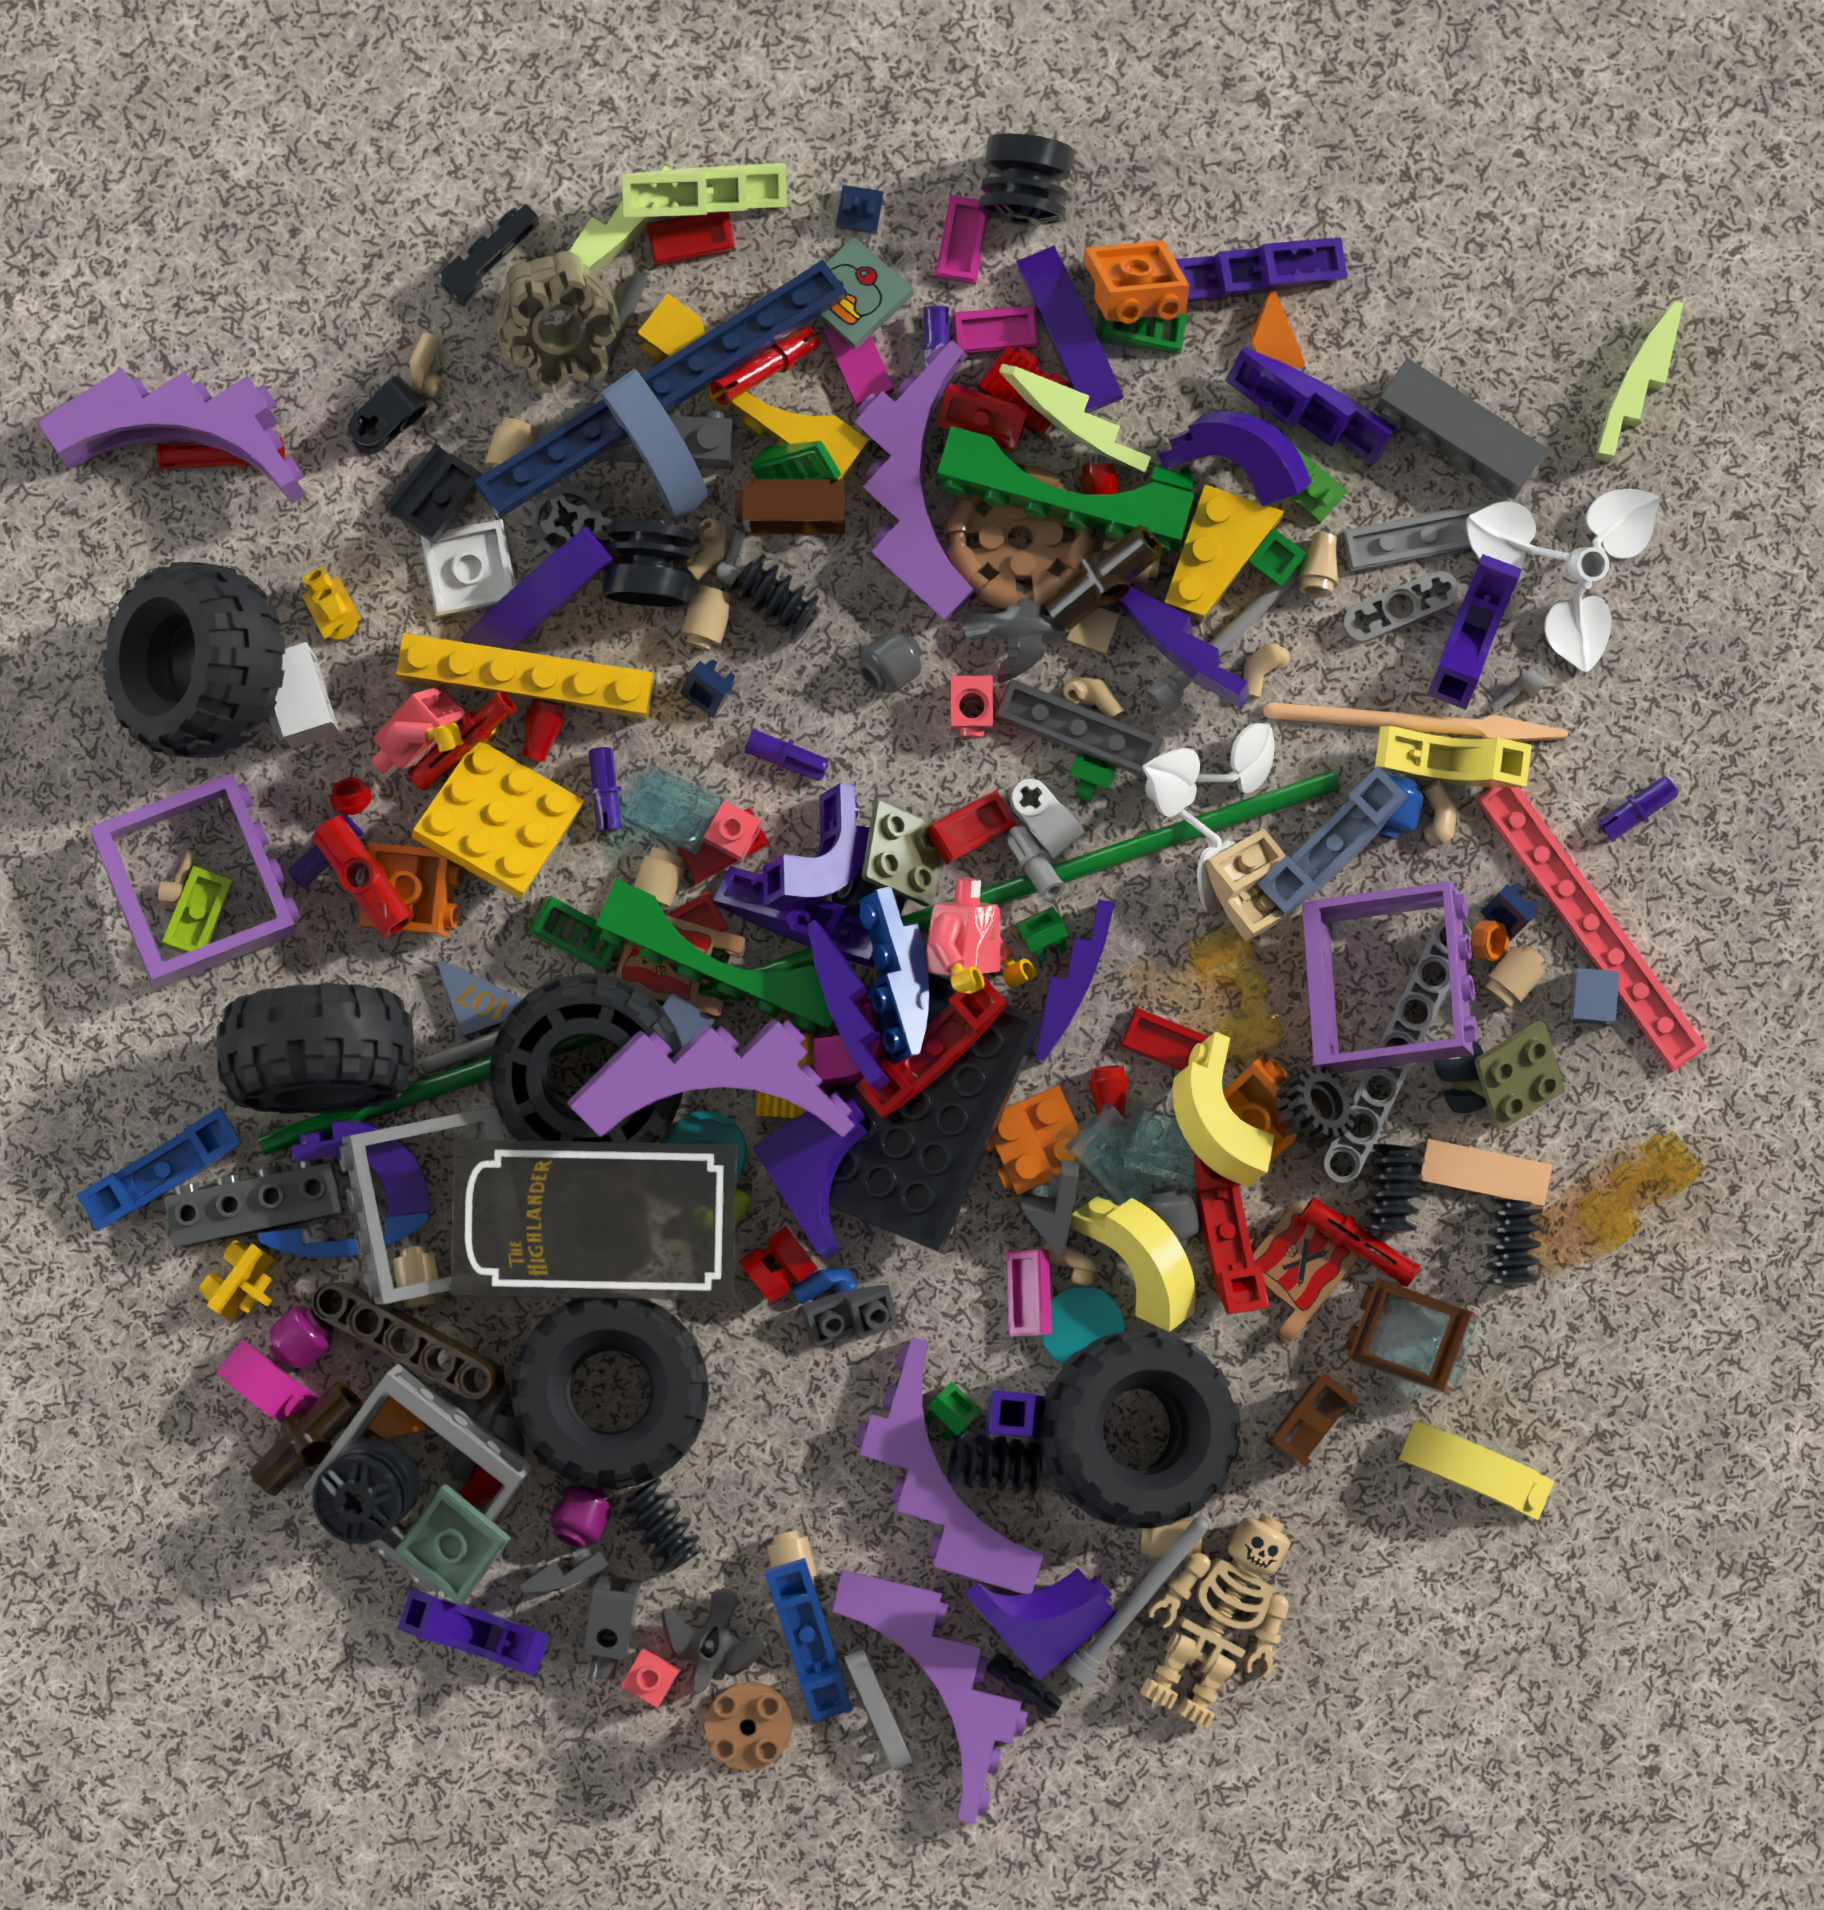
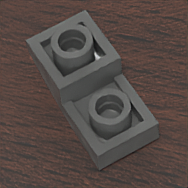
(849, 1312)
(552, 1577)

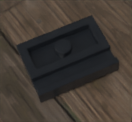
(434, 494)

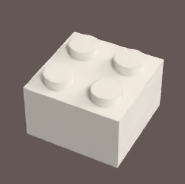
(303, 704)

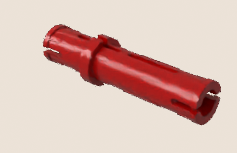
(776, 358)
(199, 456)
(496, 711)
(1400, 1269)

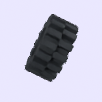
(1302, 1116)

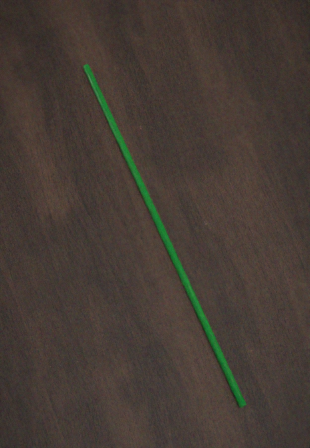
(995, 894)

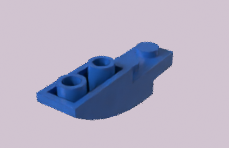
(903, 989)

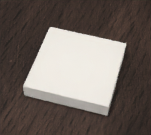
(469, 568)

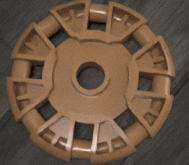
(1004, 559)

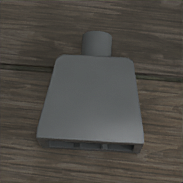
(612, 1608)

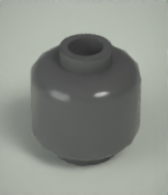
(890, 662)
(1176, 1209)

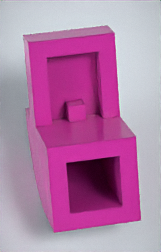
(834, 1061)
(265, 1383)

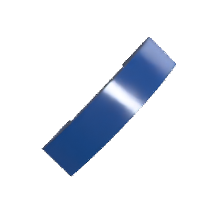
(160, 1170)
(294, 1242)
(808, 1639)

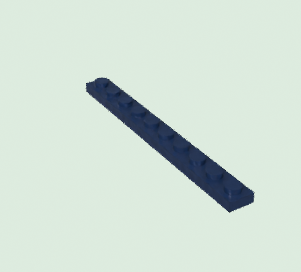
(670, 381)

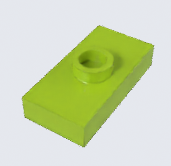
(197, 911)

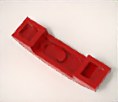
(942, 1045)
(1228, 1242)

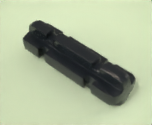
(1024, 1685)

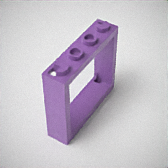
(1316, 922)
(223, 950)

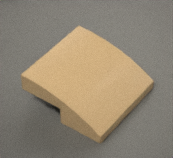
(1235, 880)

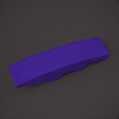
(1264, 269)
(1069, 328)
(1316, 406)
(541, 593)
(1170, 634)
(744, 896)
(842, 993)
(1067, 994)

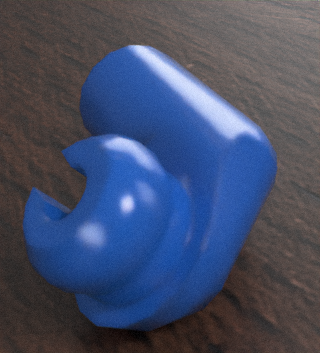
(821, 1280)

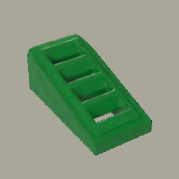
(1122, 337)
(792, 462)
(537, 926)

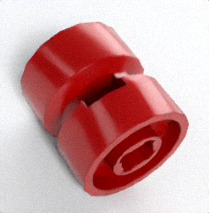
(790, 1255)

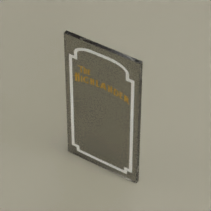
(593, 1219)

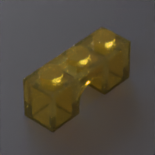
(1224, 957)
(1609, 1215)

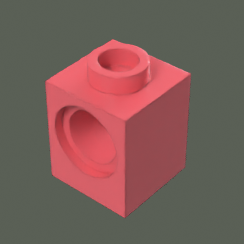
(971, 687)
(733, 831)
(650, 1677)

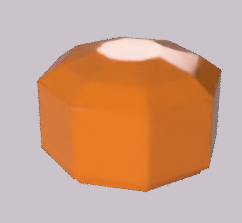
(1489, 941)

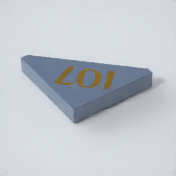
(474, 1001)

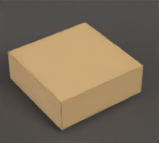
(1095, 631)

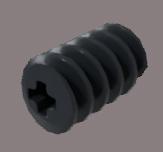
(776, 598)
(1394, 1189)
(1513, 1243)
(997, 1460)
(660, 1527)

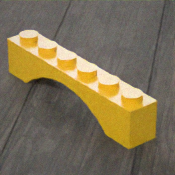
(676, 326)
(525, 674)

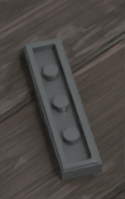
(1078, 728)

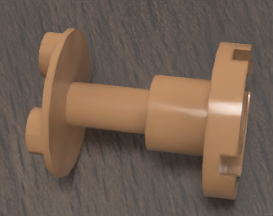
(730, 1741)

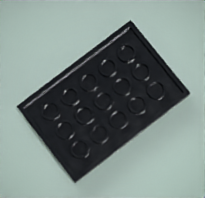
(924, 1156)

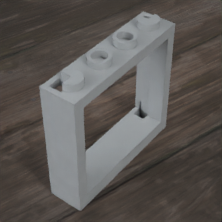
(363, 1202)
(449, 1423)

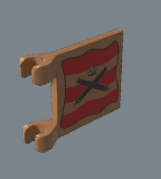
(663, 979)
(1300, 1268)

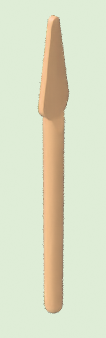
(1489, 727)

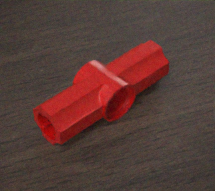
(378, 895)

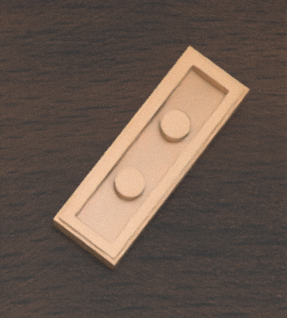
(1485, 1172)

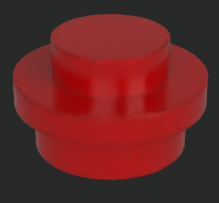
(350, 796)

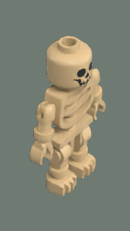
(1256, 1551)

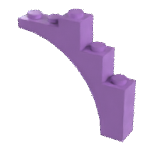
(124, 414)
(901, 429)
(765, 1064)
(902, 1441)
(979, 1717)

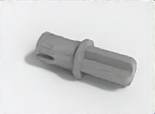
(1034, 863)

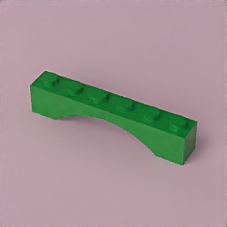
(979, 467)
(637, 920)

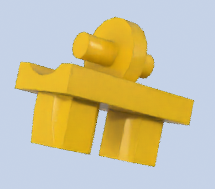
(330, 604)
(243, 1285)

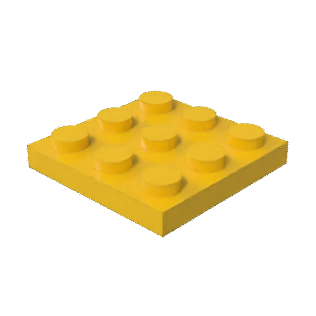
(498, 819)

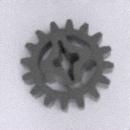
(585, 513)

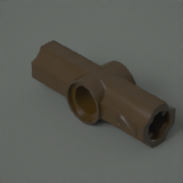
(1105, 577)
(306, 1438)

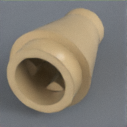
(1319, 570)

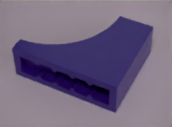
(802, 1166)
(1048, 1622)

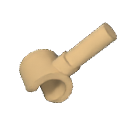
(170, 892)

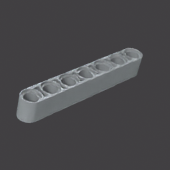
(1401, 1030)

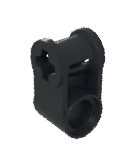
(390, 412)

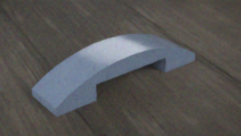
(657, 443)
(1335, 842)

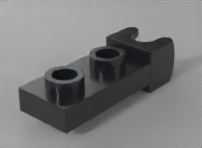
(463, 277)

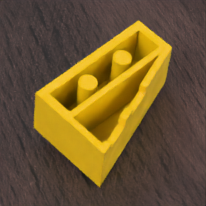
(1217, 549)

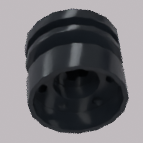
(1024, 185)
(648, 555)
(377, 1472)

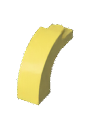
(1453, 760)
(1209, 1123)
(1152, 1253)
(1476, 1469)

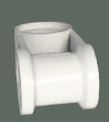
(1050, 823)

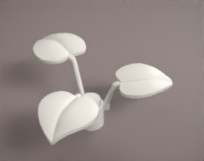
(1622, 524)
(1174, 787)

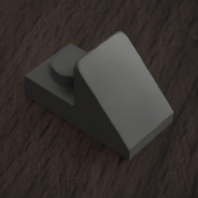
(1053, 1213)

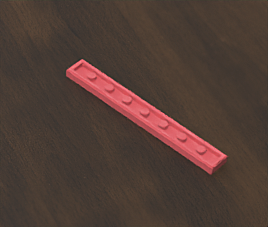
(1591, 924)

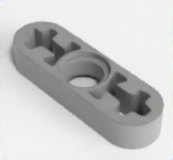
(1423, 583)
(878, 1709)

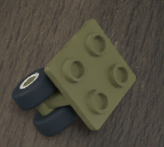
(895, 857)
(1508, 1078)

